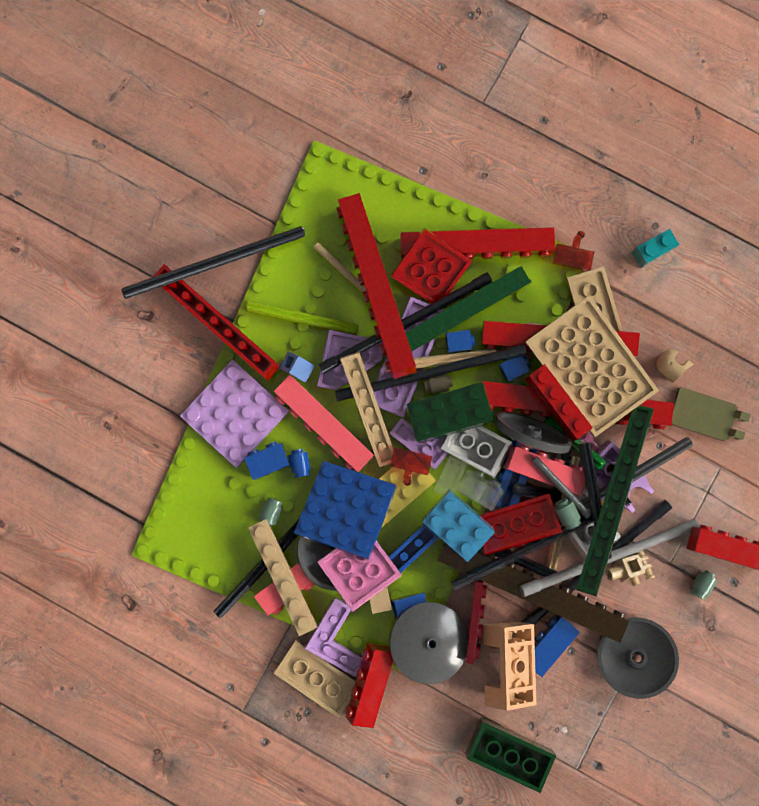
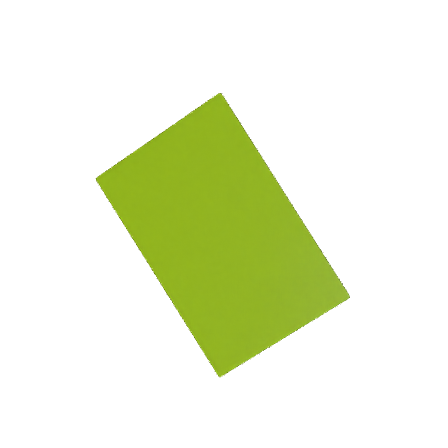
(208, 503)

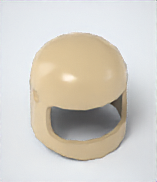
(670, 367)

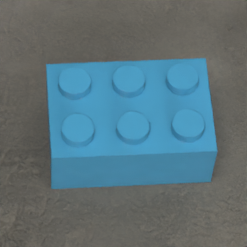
(458, 525)

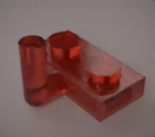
(574, 256)
(410, 462)

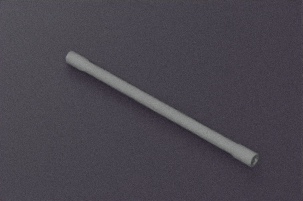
(537, 585)

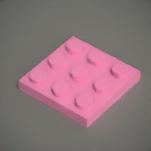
(357, 577)

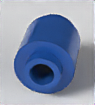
(299, 463)

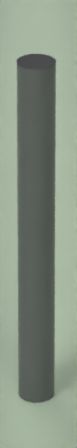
(561, 487)

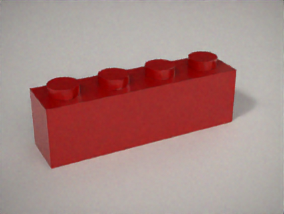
(558, 403)
(724, 547)
(369, 685)

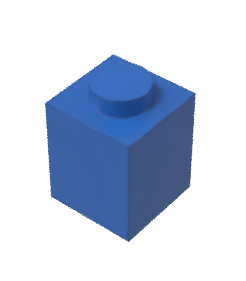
(459, 341)
(514, 368)

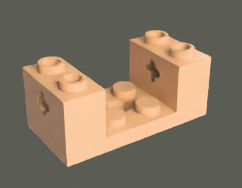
(516, 645)

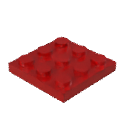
(431, 267)

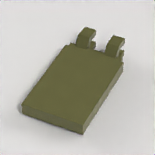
(707, 415)

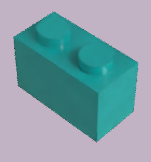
(655, 248)

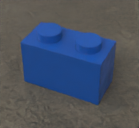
(267, 460)

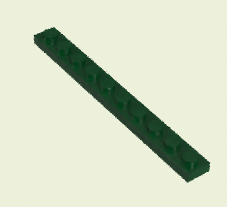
(615, 501)

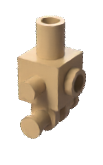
(631, 568)

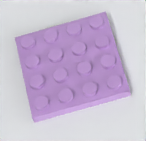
(234, 413)

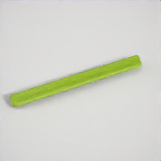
(303, 318)

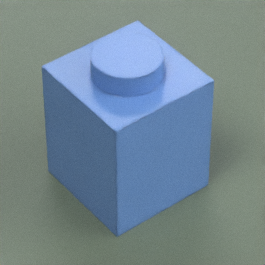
(296, 367)

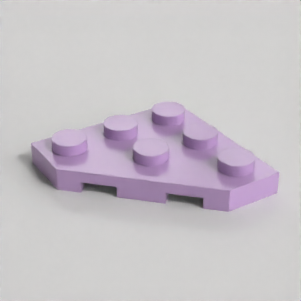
(337, 343)

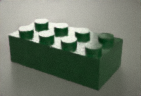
(450, 412)
(510, 754)

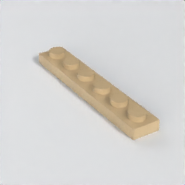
(368, 408)
(283, 577)

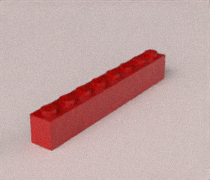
(493, 242)
(220, 326)
(515, 334)

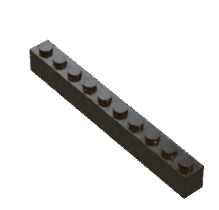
(550, 598)

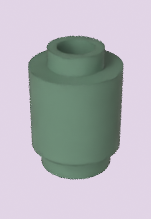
(271, 511)
(567, 513)
(703, 584)

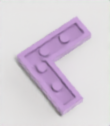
(405, 435)
(322, 642)

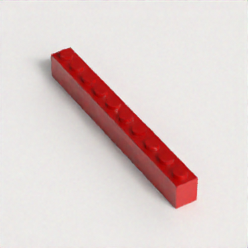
(377, 287)
(523, 398)

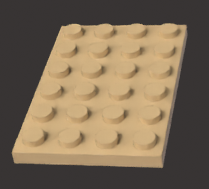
(592, 365)

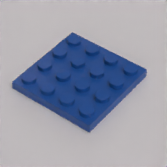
(345, 510)

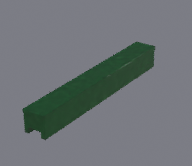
(467, 308)

